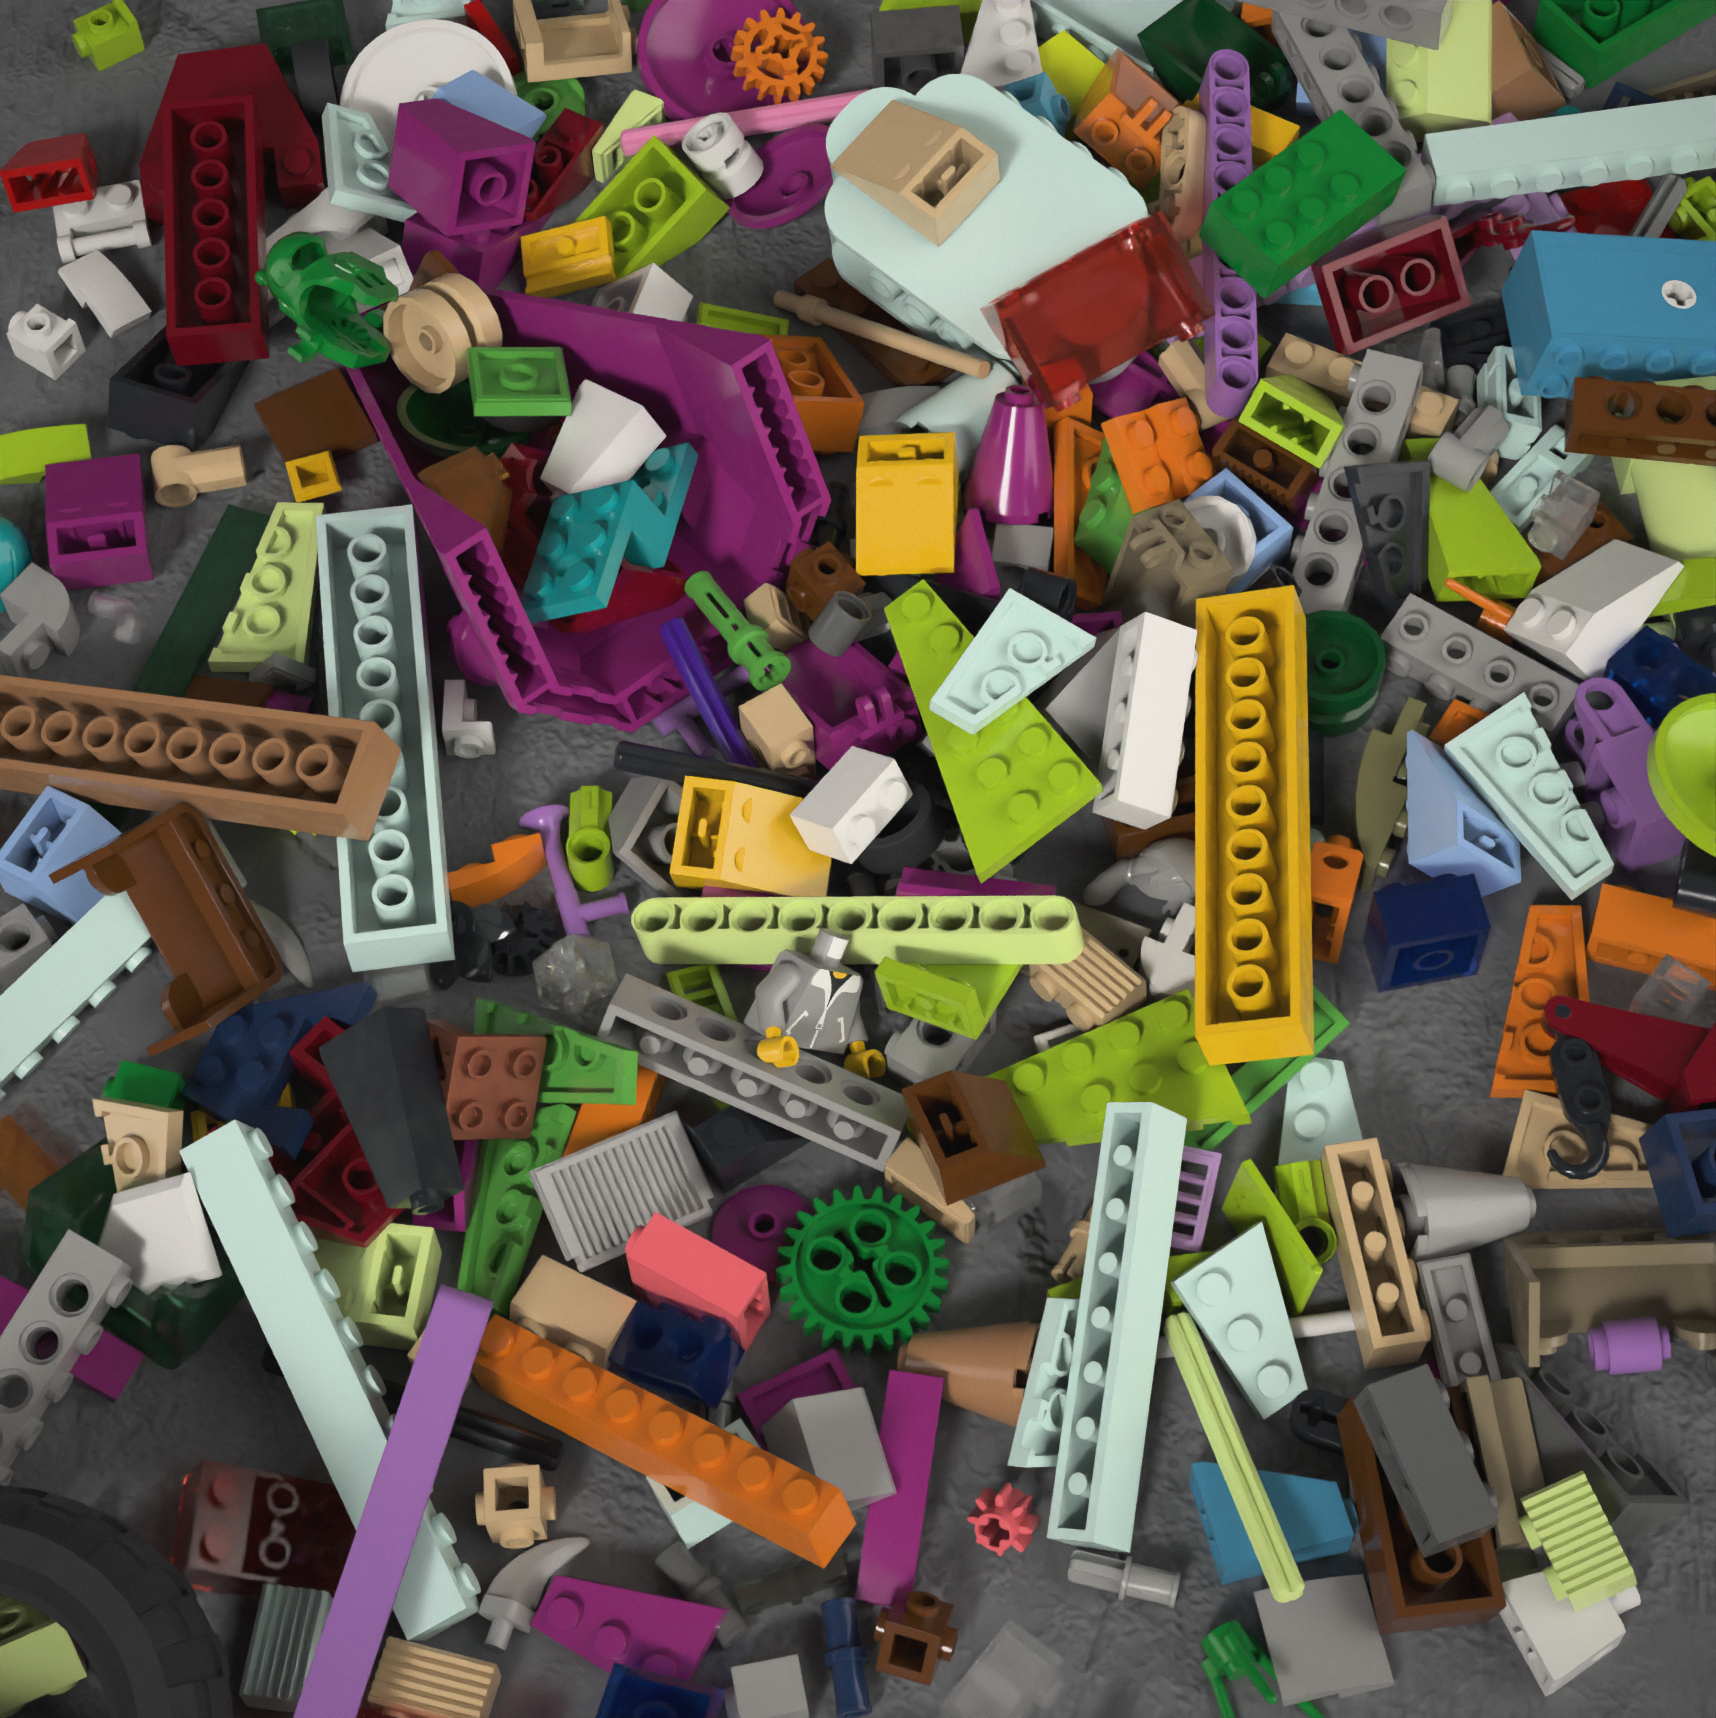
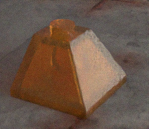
(475, 487)

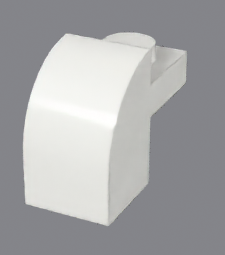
(1168, 961)

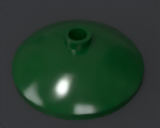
(447, 424)

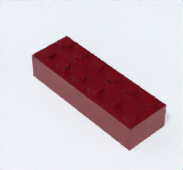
(214, 230)

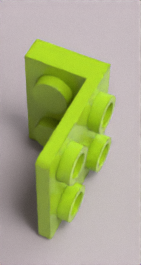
(946, 994)

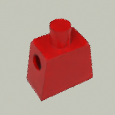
(60, 170)

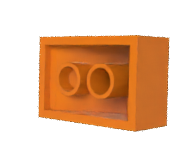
(821, 392)

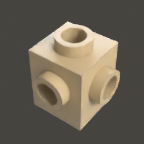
(512, 1488)

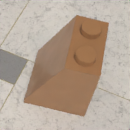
(1519, 71)

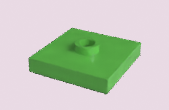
(518, 381)

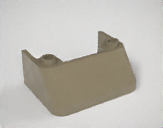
(1591, 1276)

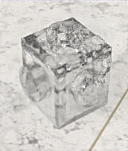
(575, 974)

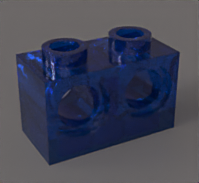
(1671, 674)
(677, 1353)

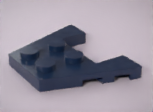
(251, 1061)

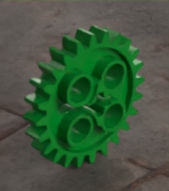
(902, 1248)

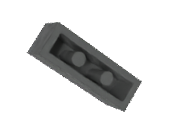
(1427, 1460)

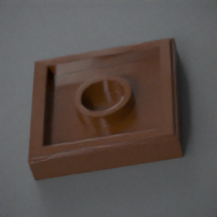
(316, 419)

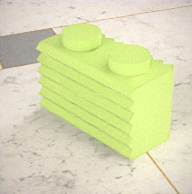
(1577, 1541)

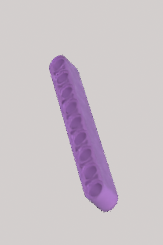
(1232, 331)
(395, 1507)

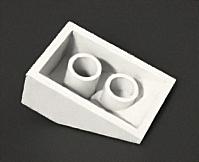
(1592, 608)

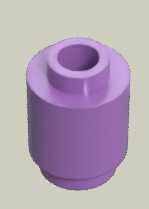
(1628, 1345)

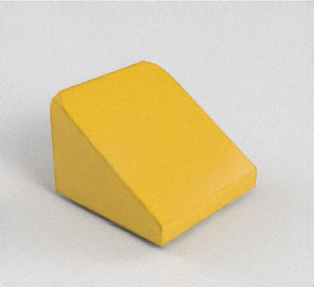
(313, 476)

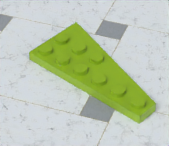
(1009, 777)
(1131, 1059)

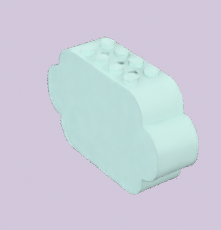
(1037, 215)

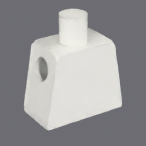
(1553, 1636)

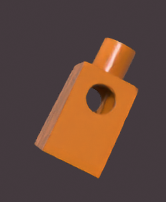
(1333, 883)

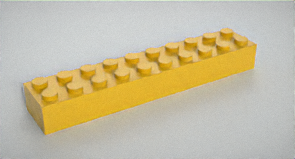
(1252, 829)

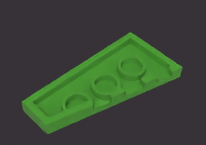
(575, 1064)
(508, 1207)

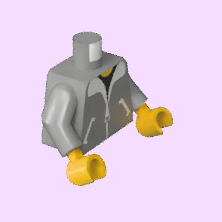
(813, 1006)

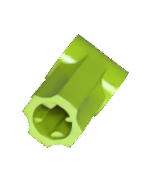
(590, 838)
(1304, 1200)

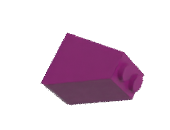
(459, 167)

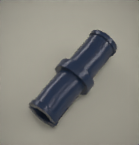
(846, 1658)

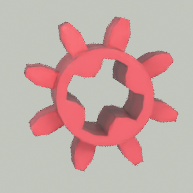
(1004, 1519)

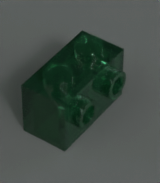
(302, 23)

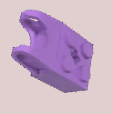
(1618, 777)

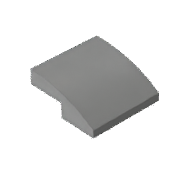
(1324, 1640)

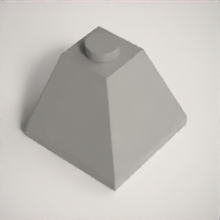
(645, 831)

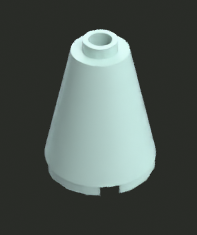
(960, 409)

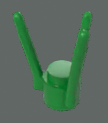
(1237, 1655)

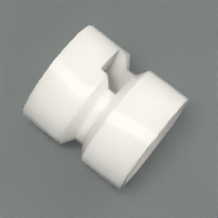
(722, 155)

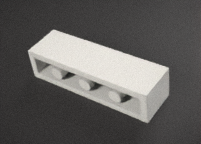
(1146, 721)

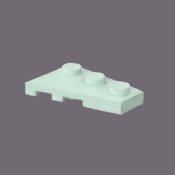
(1007, 661)
(1317, 1112)
(1044, 1399)

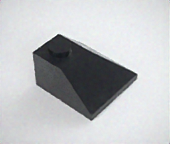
(733, 1141)

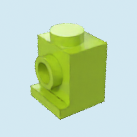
(107, 35)

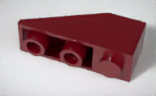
(562, 163)

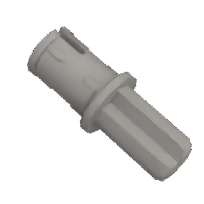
(1123, 1577)

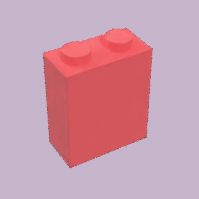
(698, 1278)

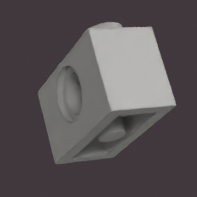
(915, 1060)

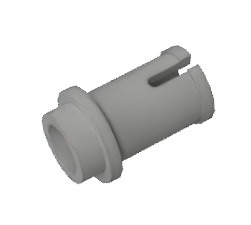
(1461, 386)

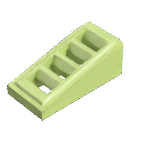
(637, 111)

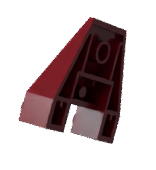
(285, 129)
(330, 1174)

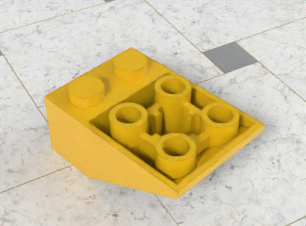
(906, 504)
(743, 841)

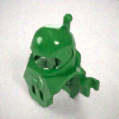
(322, 296)

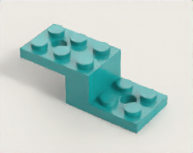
(599, 526)

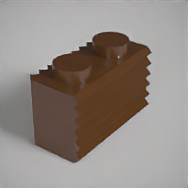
(1265, 466)

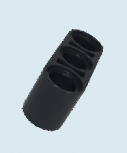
(1696, 882)

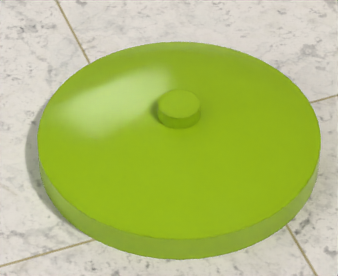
(1684, 769)

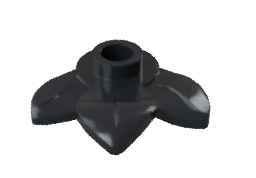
(472, 940)

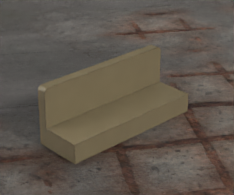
(1503, 1450)

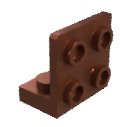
(488, 1080)

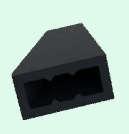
(396, 1106)

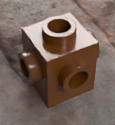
(818, 575)
(915, 1636)

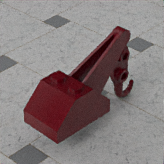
(1409, 273)

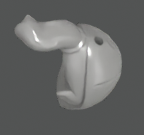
(1161, 871)

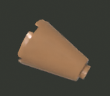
(980, 1365)

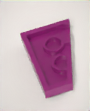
(628, 1626)

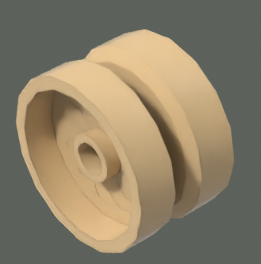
(436, 326)

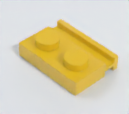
(568, 258)

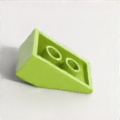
(655, 208)

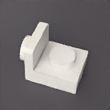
(460, 727)

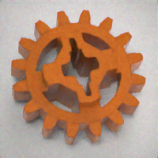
(777, 59)

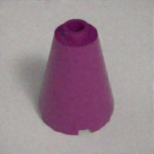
(1013, 462)

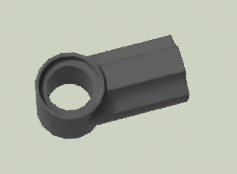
(849, 620)

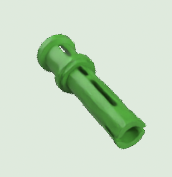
(755, 658)

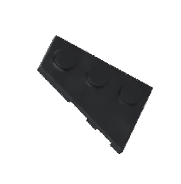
(1393, 526)

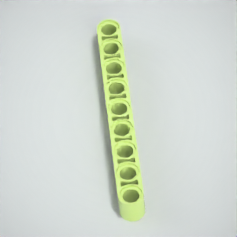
(877, 926)

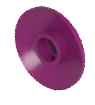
(736, 1221)

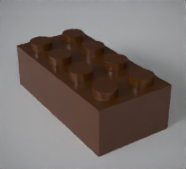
(1406, 1589)

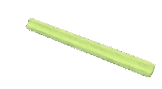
(1234, 1458)

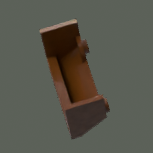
(192, 914)

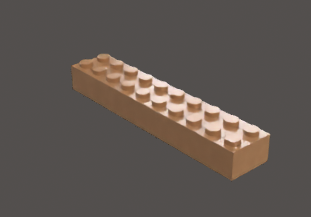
(214, 755)

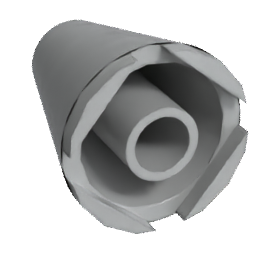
(1457, 1208)

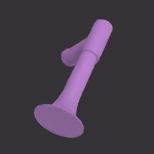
(682, 714)
(574, 915)

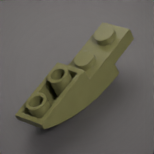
(1381, 794)

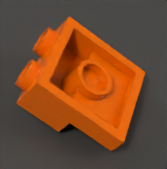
(1159, 454)

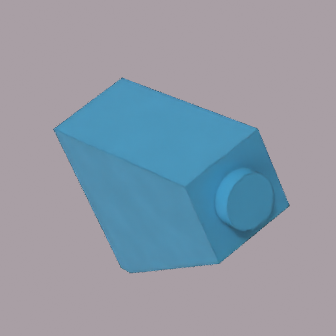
(1308, 1511)

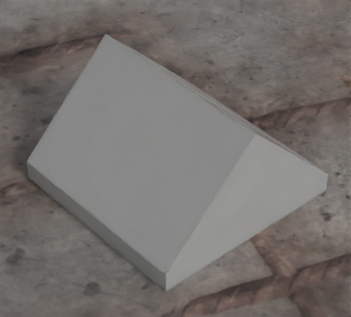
(834, 1441)

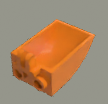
(1126, 118)

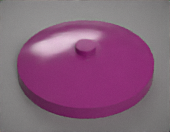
(688, 50)

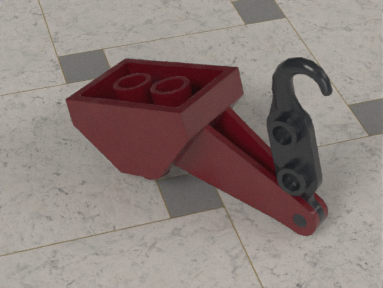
(1650, 1052)

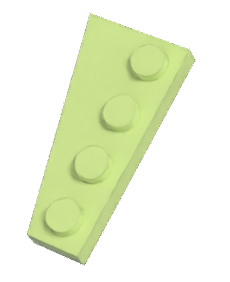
(276, 595)

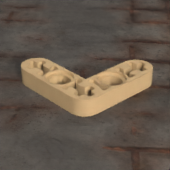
(1182, 145)

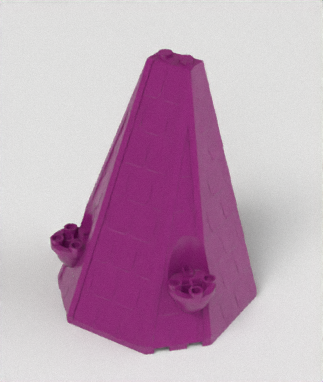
(740, 520)

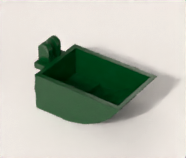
(1191, 33)

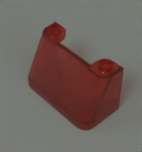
(1099, 310)

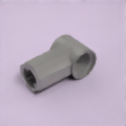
(1465, 453)

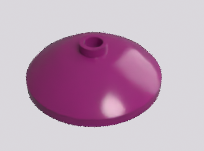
(792, 180)

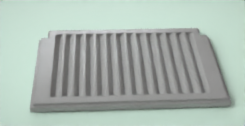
(617, 1185)

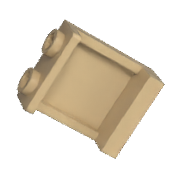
(574, 44)

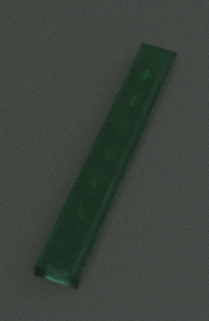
(199, 615)

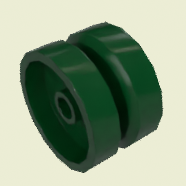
(1342, 671)

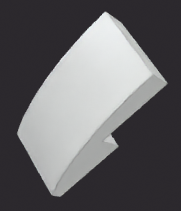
(106, 291)

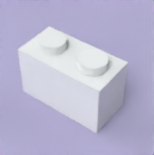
(851, 804)

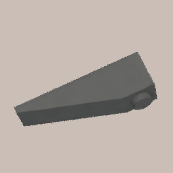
(1572, 1439)

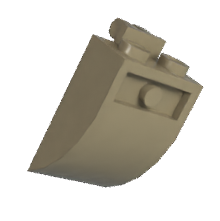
(1165, 567)

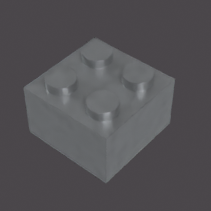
(915, 46)

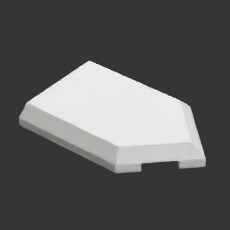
(161, 1234)

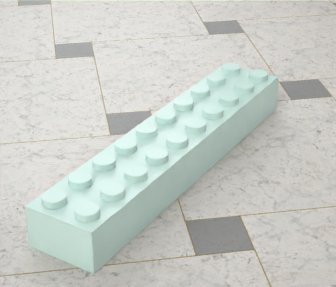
(381, 673)

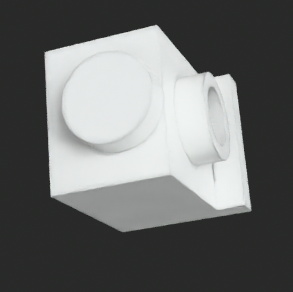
(37, 336)

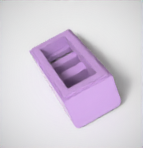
(1193, 1244)

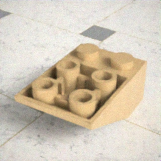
(920, 169)

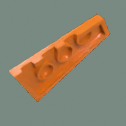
(1075, 461)
(1547, 966)

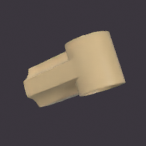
(1185, 369)
(183, 474)

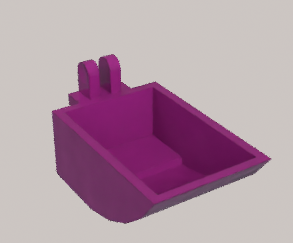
(850, 701)

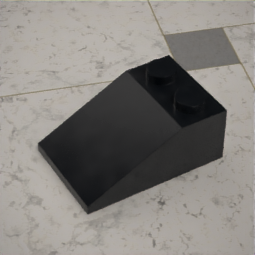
(168, 401)

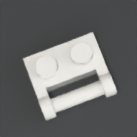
(103, 224)

